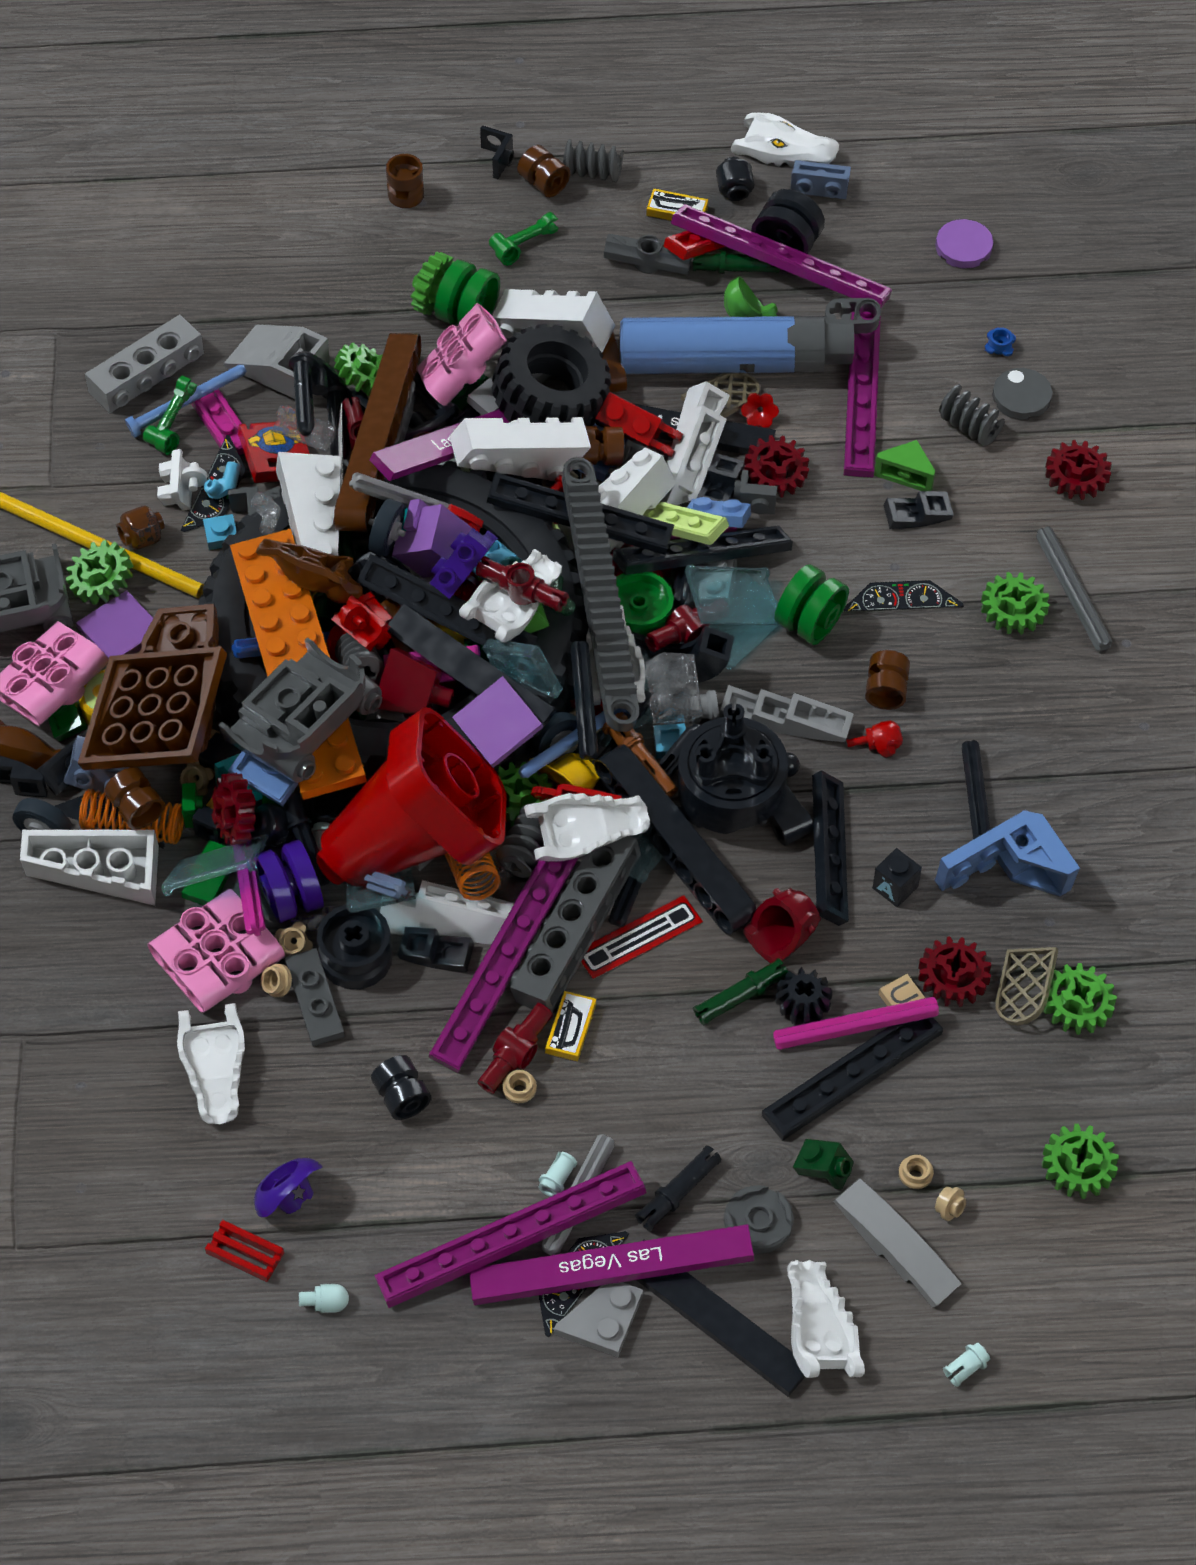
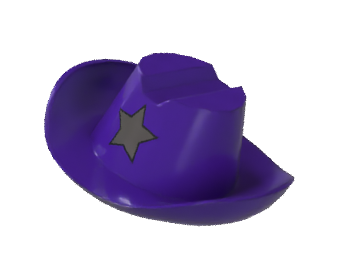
(285, 1187)

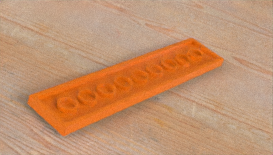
(282, 621)

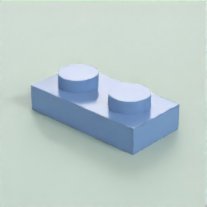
(735, 511)

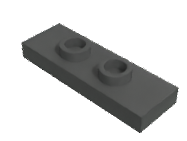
(314, 997)

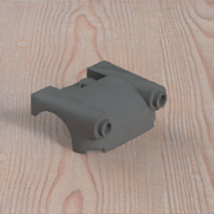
(32, 591)
(300, 710)

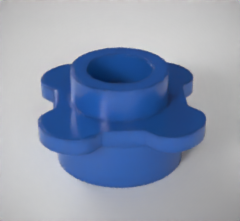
(1000, 342)

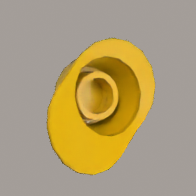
(571, 770)

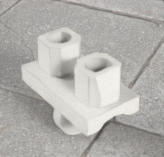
(183, 479)

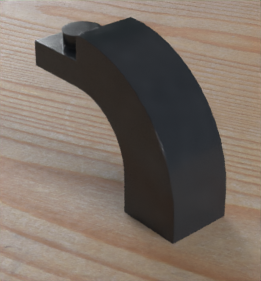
(710, 650)

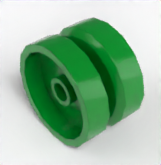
(463, 288)
(645, 601)
(811, 604)

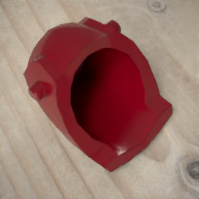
(782, 924)

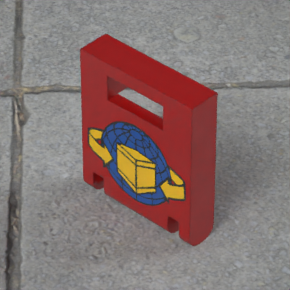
(262, 447)

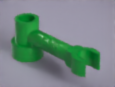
(507, 249)
(160, 436)

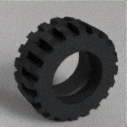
(556, 354)

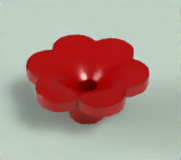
(760, 417)

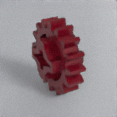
(777, 465)
(1078, 469)
(233, 809)
(971, 973)

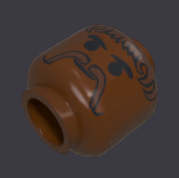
(140, 527)

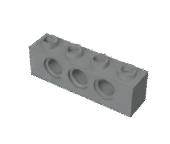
(144, 363)

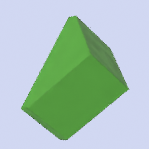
(906, 466)

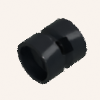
(399, 1086)

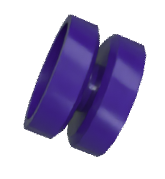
(293, 879)

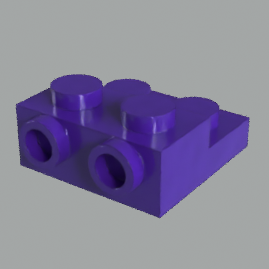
(467, 553)

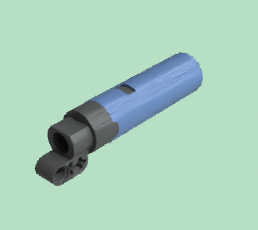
(745, 343)

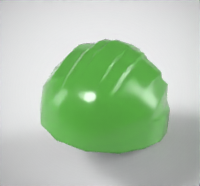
(742, 302)

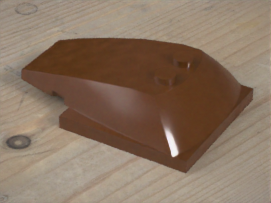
(163, 699)

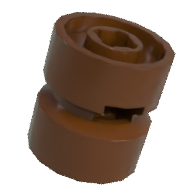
(543, 171)
(405, 180)
(605, 446)
(887, 679)
(135, 797)

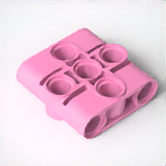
(461, 354)
(50, 673)
(211, 977)

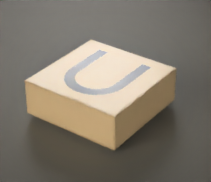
(900, 991)

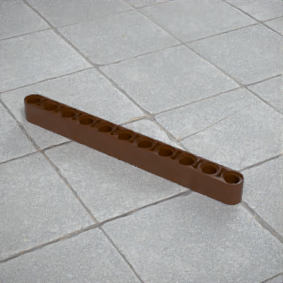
(378, 427)

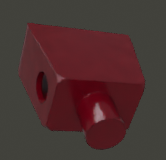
(412, 684)

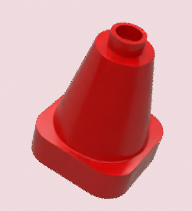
(420, 804)

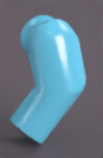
(219, 488)

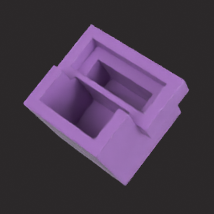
(427, 536)

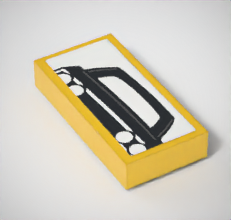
(665, 203)
(570, 1026)

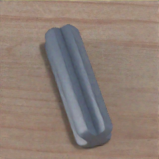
(386, 885)

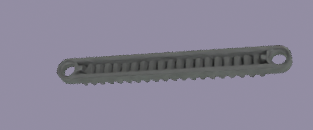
(600, 595)

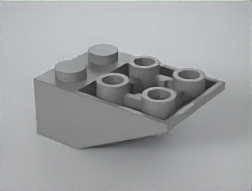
(267, 354)

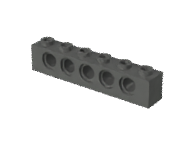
(575, 934)

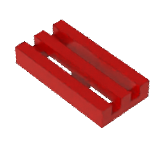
(227, 1228)

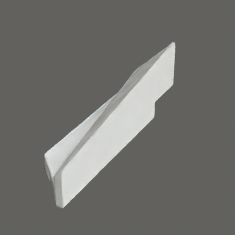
(702, 429)
(449, 913)

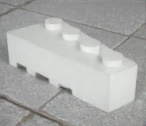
(581, 313)
(519, 446)
(634, 487)
(310, 494)
(95, 860)

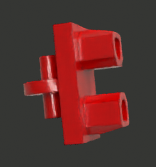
(362, 624)

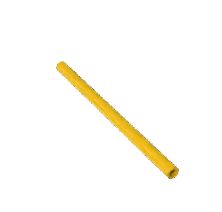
(85, 539)

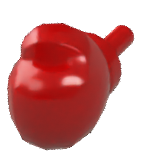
(882, 736)

